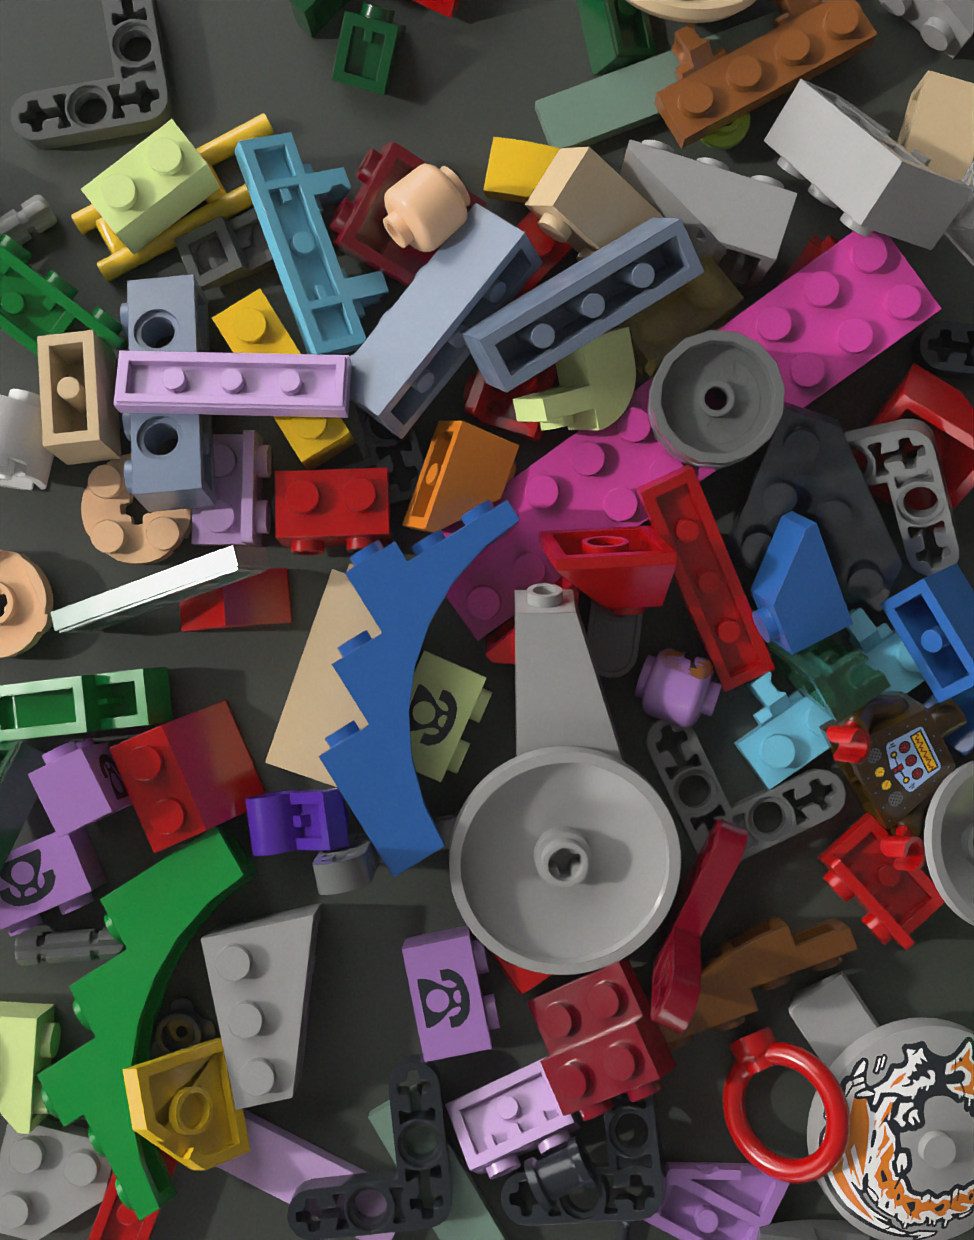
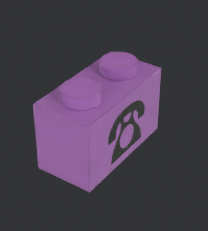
(79, 785)
(46, 876)
(449, 993)

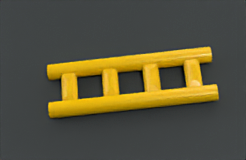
(219, 204)

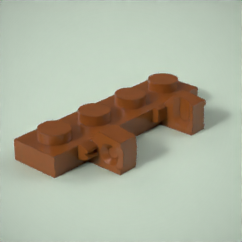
(723, 87)

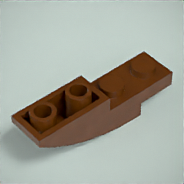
(758, 957)

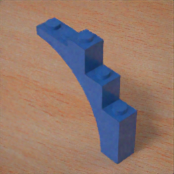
(376, 762)

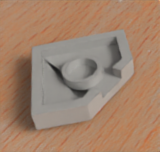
(48, 1178)

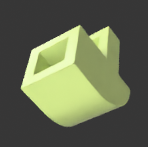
(593, 386)

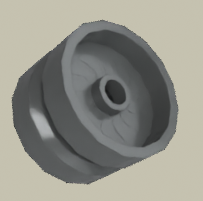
(736, 372)

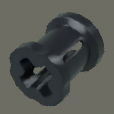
(561, 1173)

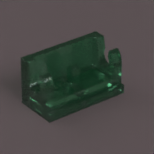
(830, 676)

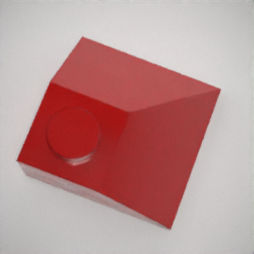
(952, 421)
(614, 565)

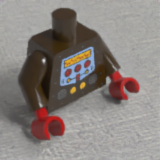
(895, 763)

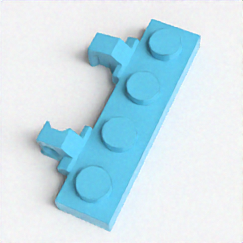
(289, 209)
(790, 724)

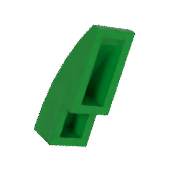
(85, 703)

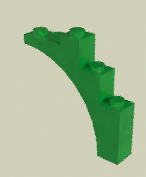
(121, 1001)

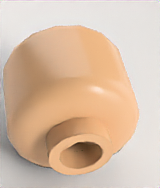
(426, 207)

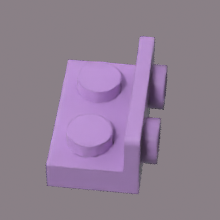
(239, 508)
(510, 1121)

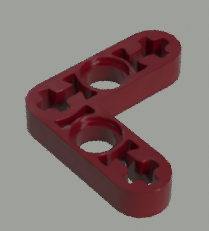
(677, 948)

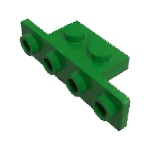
(44, 305)

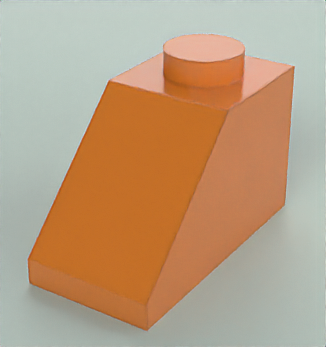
(458, 474)

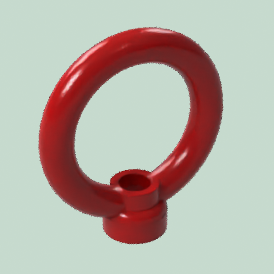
(760, 1052)

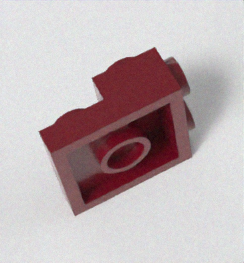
(361, 223)
(600, 1041)

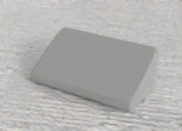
(831, 1016)

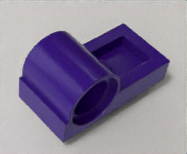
(297, 821)

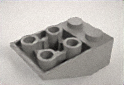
(724, 213)

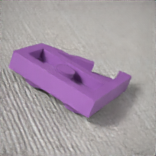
(717, 1201)

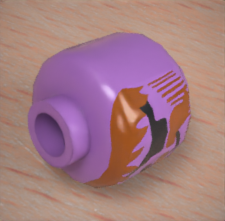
(677, 687)

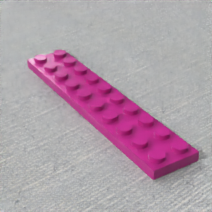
(813, 326)

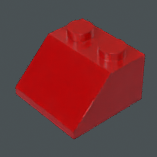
(188, 774)

